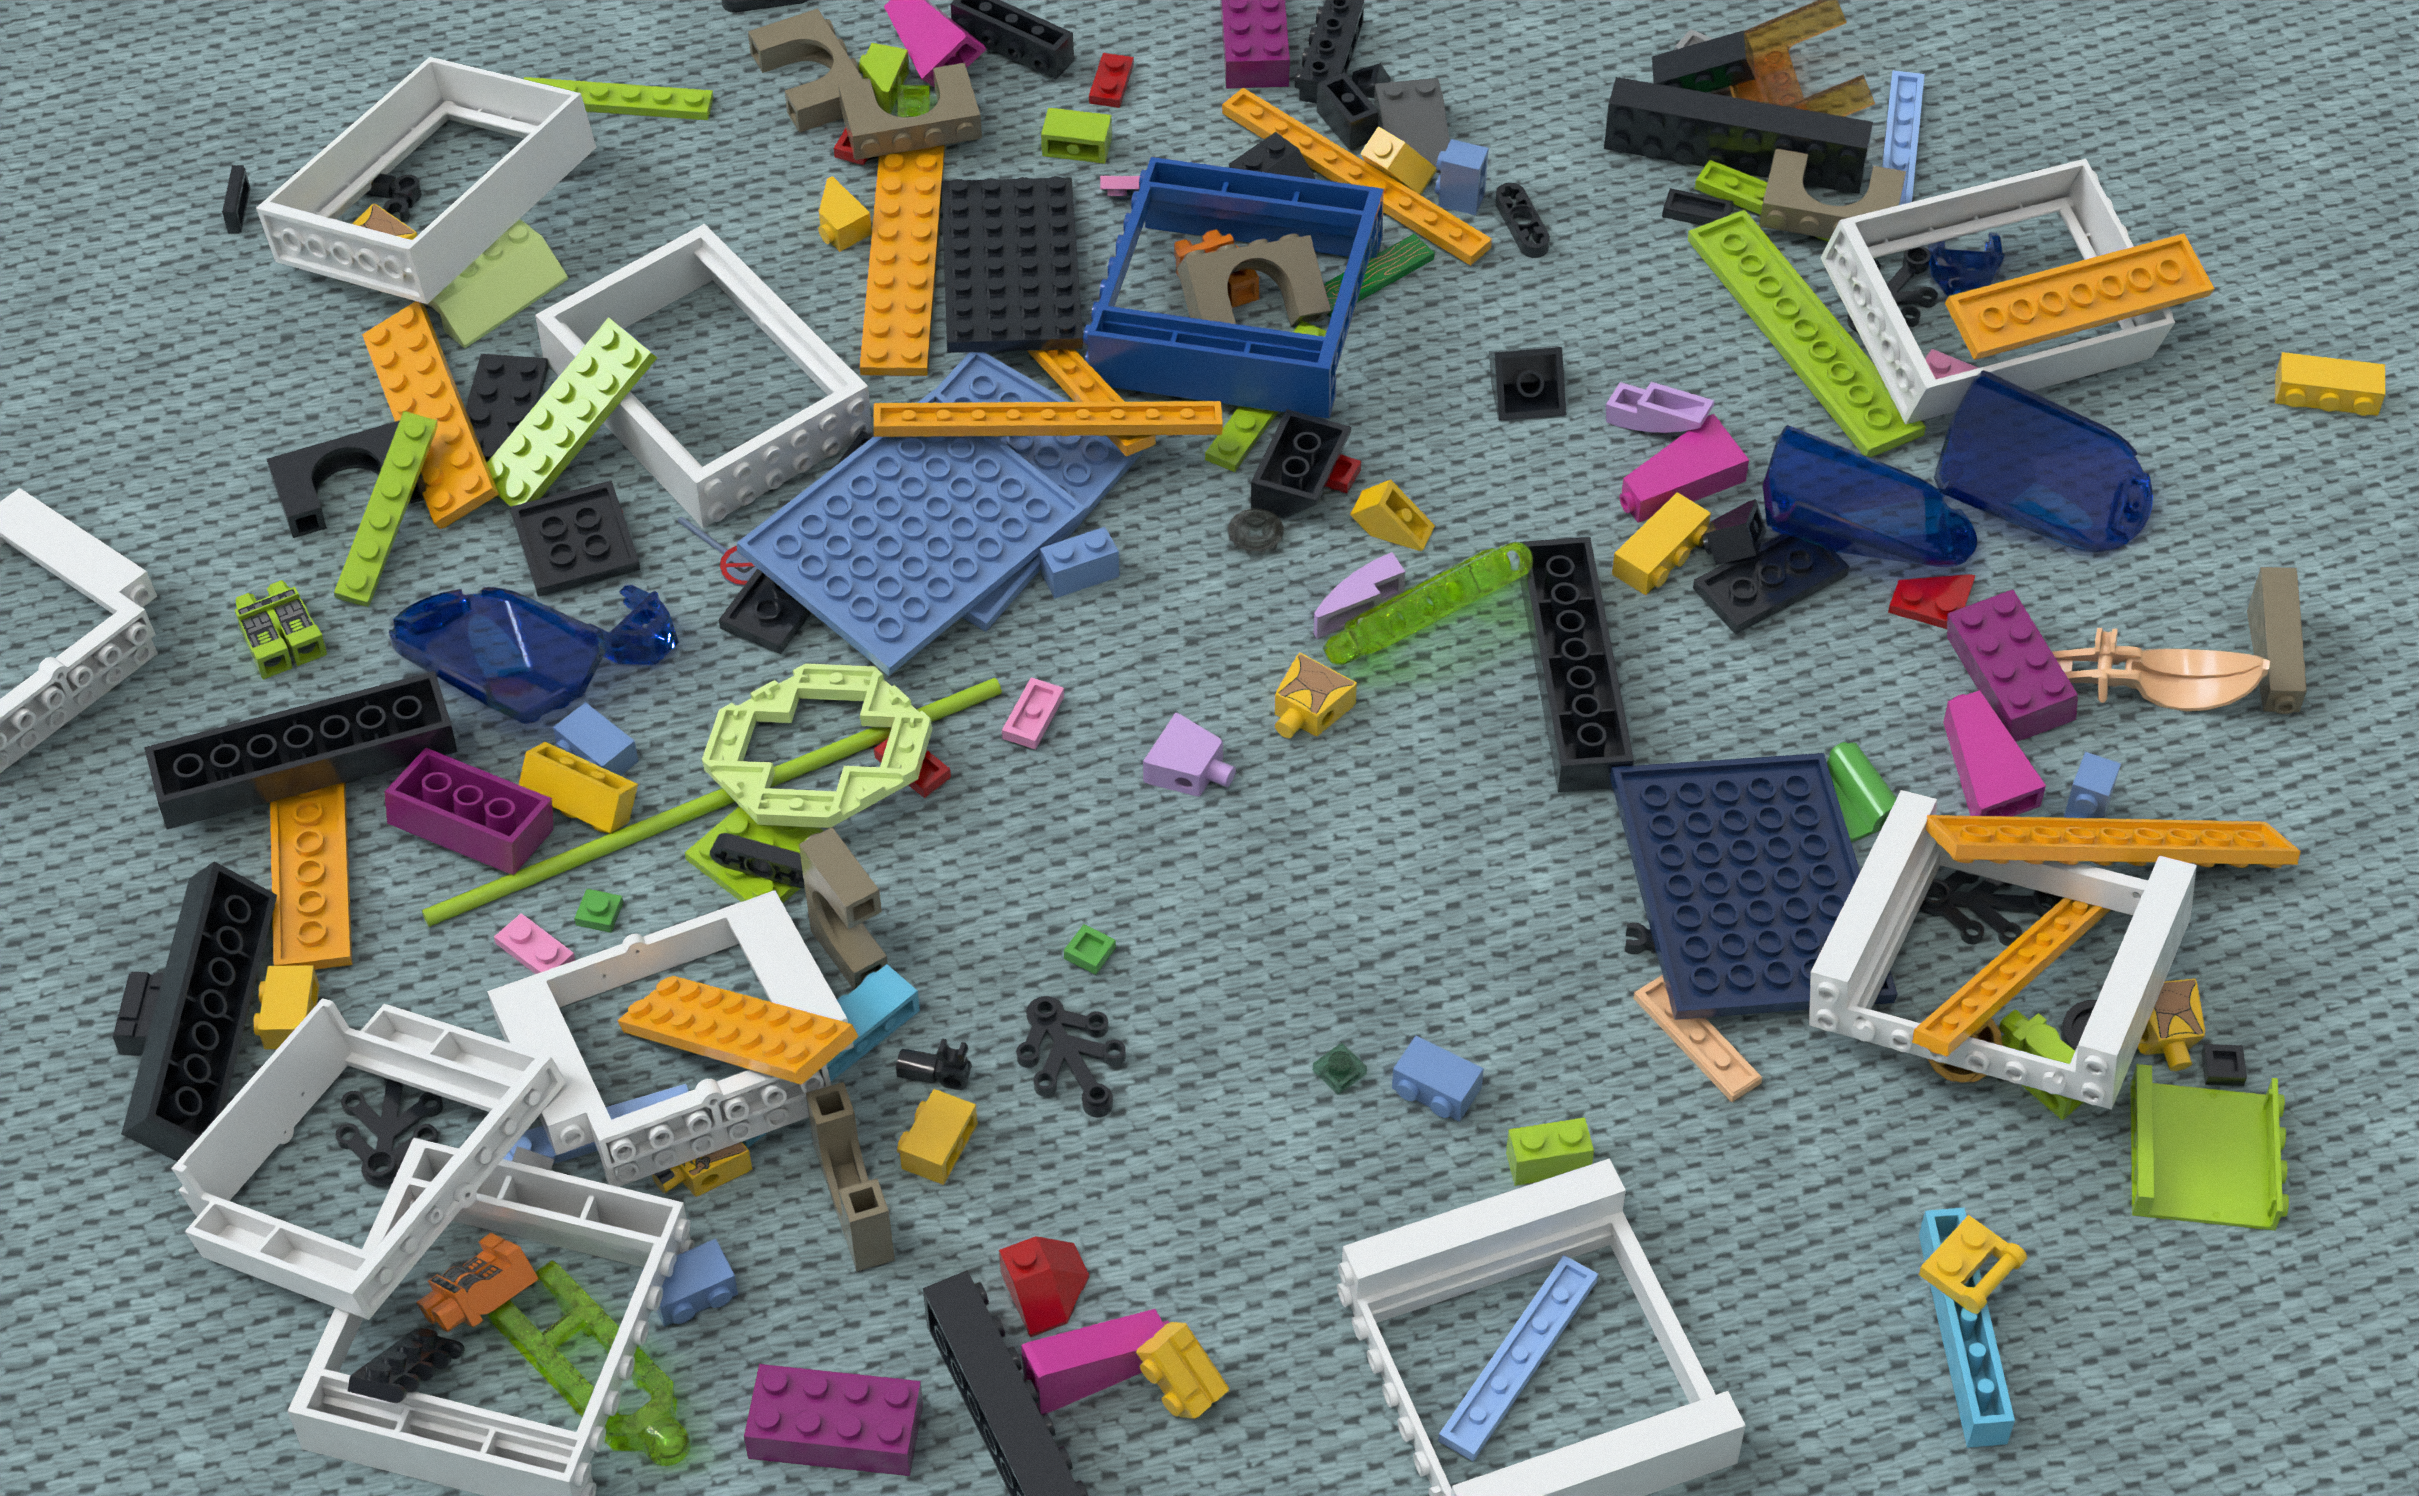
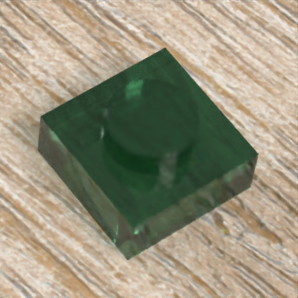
(1339, 1068)

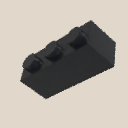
(1706, 64)

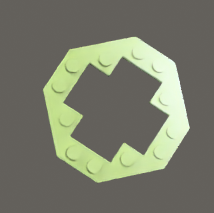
(858, 786)

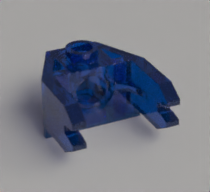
(1951, 266)
(633, 643)

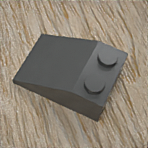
(1414, 114)

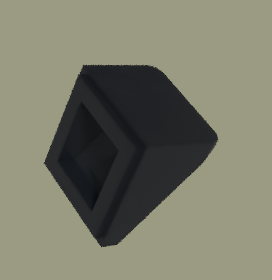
(1367, 78)

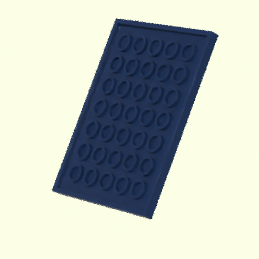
(1738, 877)

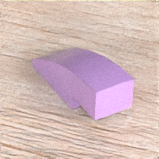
(1656, 409)
(1358, 593)

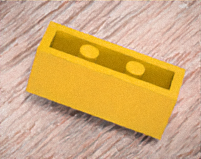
(2330, 384)
(1661, 544)
(579, 787)

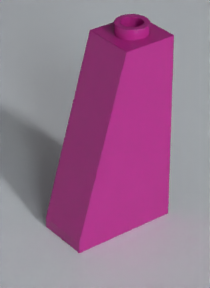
(931, 37)
(1692, 465)
(1988, 760)
(1087, 1358)

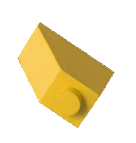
(1398, 160)
(842, 217)
(1392, 516)

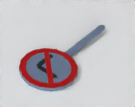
(733, 565)

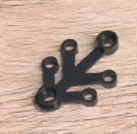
(1914, 262)
(1983, 904)
(1069, 1049)
(386, 1129)

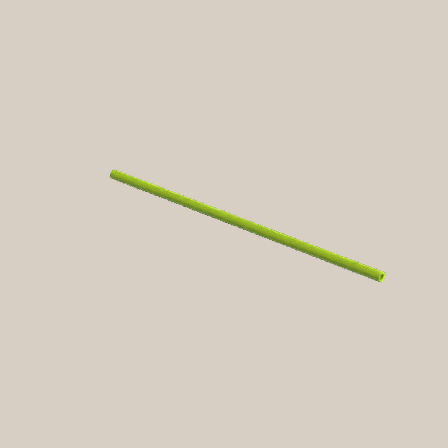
(691, 810)

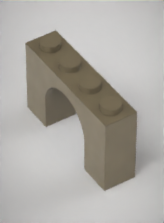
(806, 39)
(879, 133)
(1792, 209)
(1287, 261)
(838, 902)
(855, 1197)

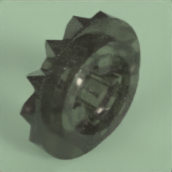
(1255, 520)

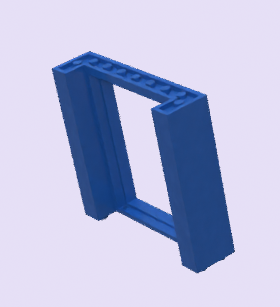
(1227, 359)

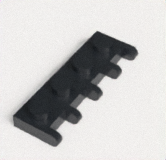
(405, 1365)

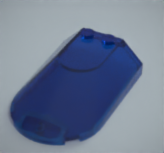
(2043, 468)
(1860, 505)
(501, 649)

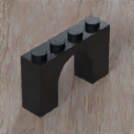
(302, 472)

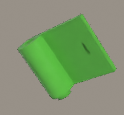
(1860, 791)

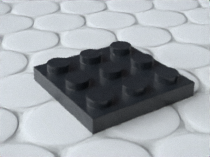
(574, 538)

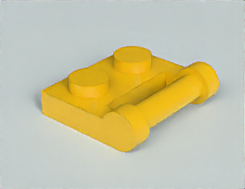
(1963, 1255)

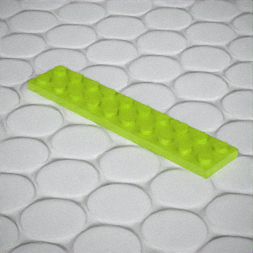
(1804, 332)

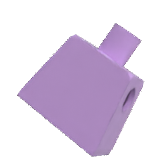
(1186, 759)

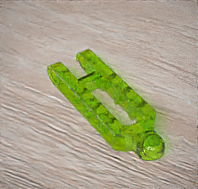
(1447, 591)
(651, 1426)

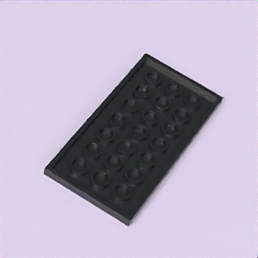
(1010, 265)

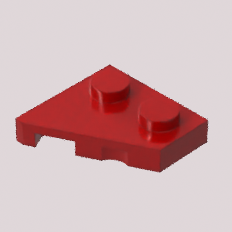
(1931, 598)

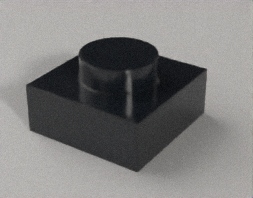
(2224, 1065)

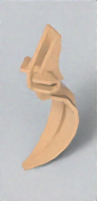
(2167, 676)

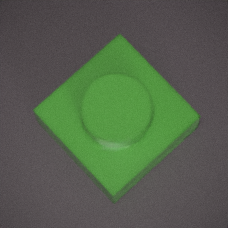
(598, 910)
(1089, 949)

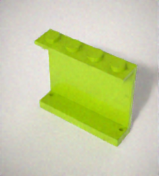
(2207, 1154)

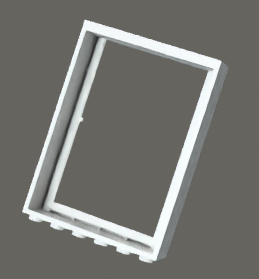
(2065, 189)
(304, 210)
(758, 464)

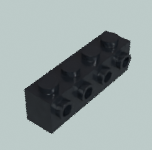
(1016, 34)
(1330, 45)

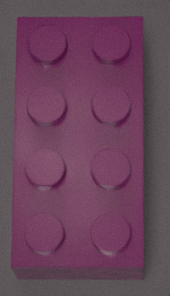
(1255, 43)
(2012, 665)
(469, 811)
(834, 1419)

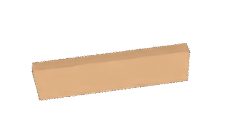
(1700, 1043)

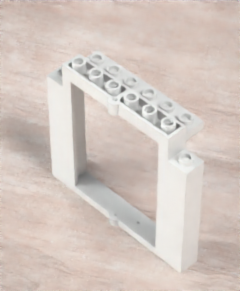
(100, 658)
(394, 1044)
(700, 1119)

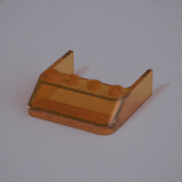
(1774, 71)

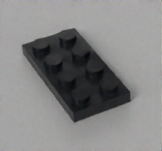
(502, 396)
(1772, 580)

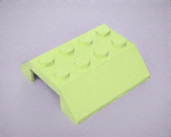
(498, 284)

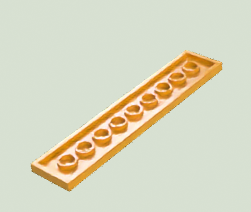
(903, 263)
(2110, 840)

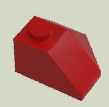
(1043, 1281)

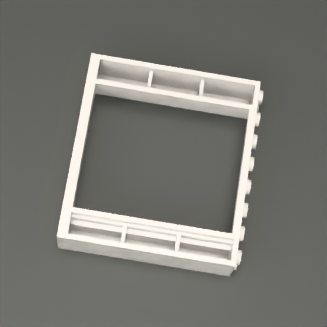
(1888, 899)
(1510, 1238)
(470, 1444)

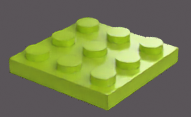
(740, 884)

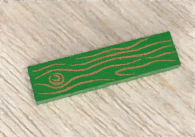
(1386, 268)

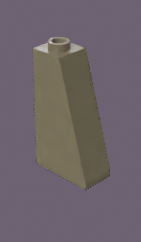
(2277, 636)

